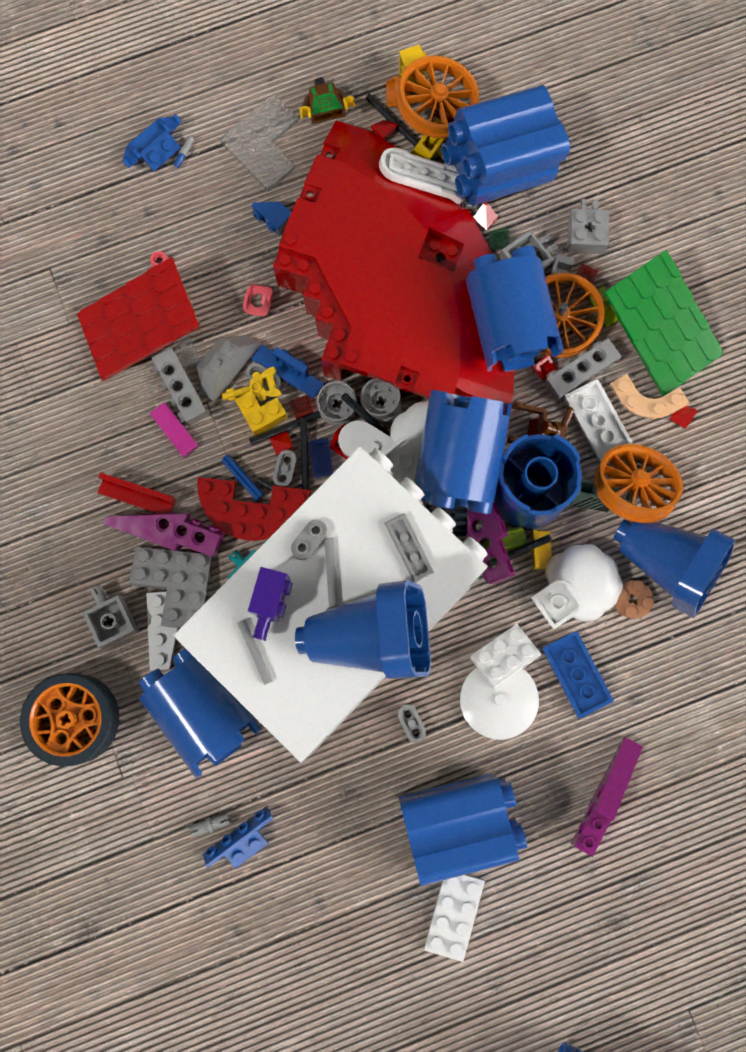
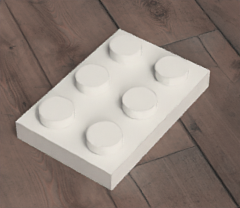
(505, 656)

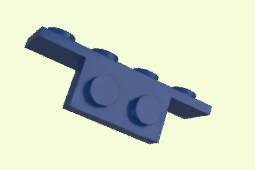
(289, 369)
(242, 842)

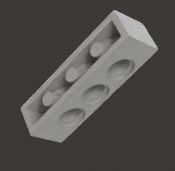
(604, 349)
(168, 360)

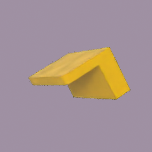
(542, 554)

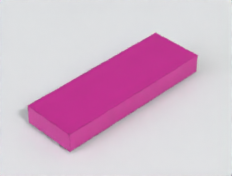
(174, 430)

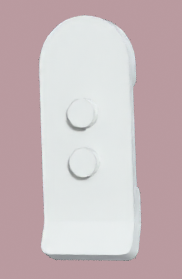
(420, 173)
(363, 435)

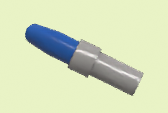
(184, 151)

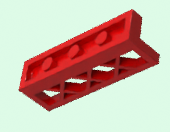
(135, 495)

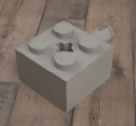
(100, 615)

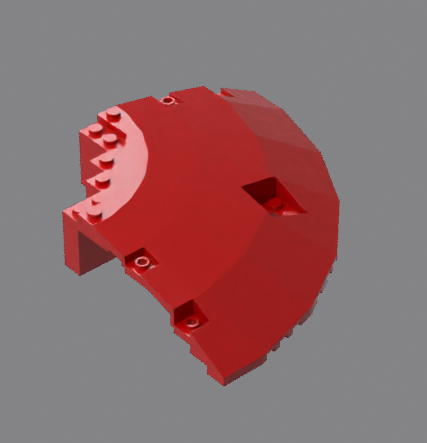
(372, 276)

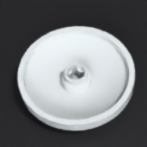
(499, 711)

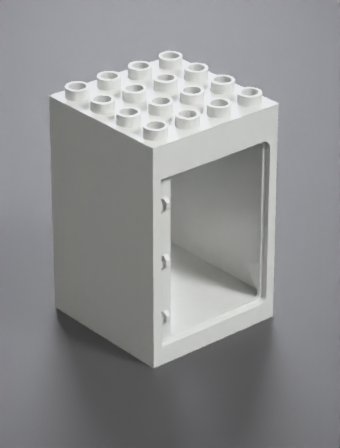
(354, 503)

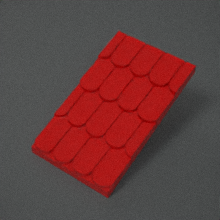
(138, 319)

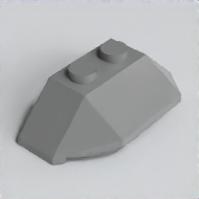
(223, 364)

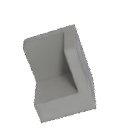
(562, 264)

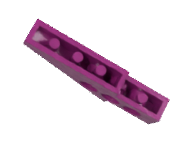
(151, 528)
(494, 531)
(607, 797)

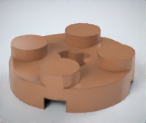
(644, 601)

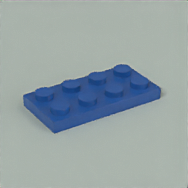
(577, 674)

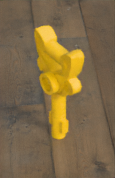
(256, 387)

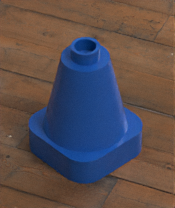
(677, 559)
(373, 633)

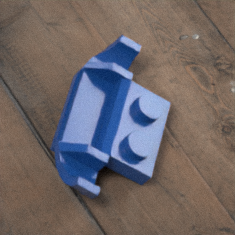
(153, 144)

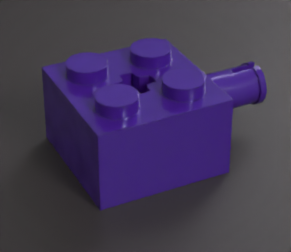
(269, 599)

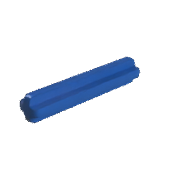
(242, 477)

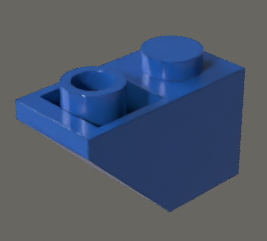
(273, 214)

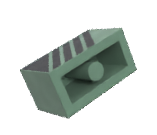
(588, 497)

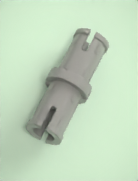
(209, 825)

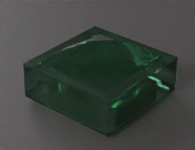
(499, 239)

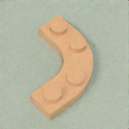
(644, 406)

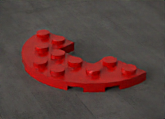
(248, 519)

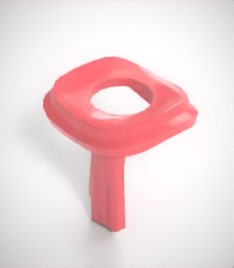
(267, 293)

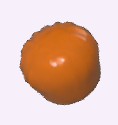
(391, 90)

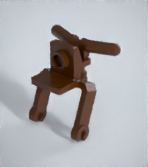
(541, 425)

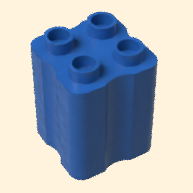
(505, 145)
(462, 827)

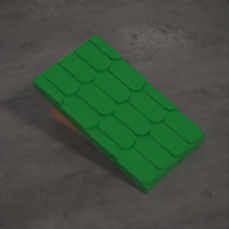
(664, 323)

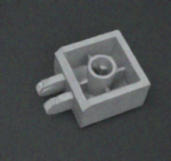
(588, 229)
(530, 239)

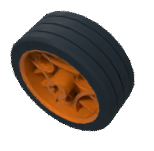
(69, 719)

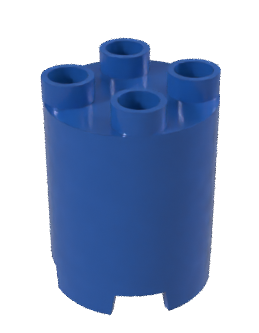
(513, 309)
(462, 451)
(537, 480)
(195, 712)

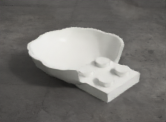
(407, 438)
(580, 585)

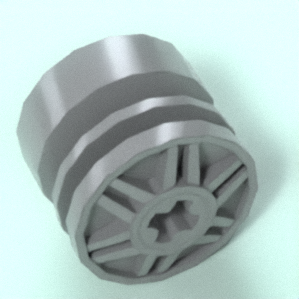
(376, 392)
(326, 402)

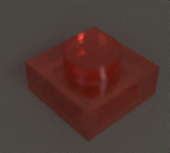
(587, 272)
(301, 406)

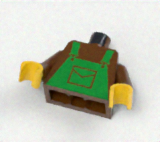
(325, 102)

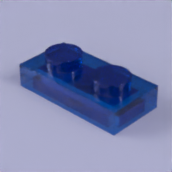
(321, 458)

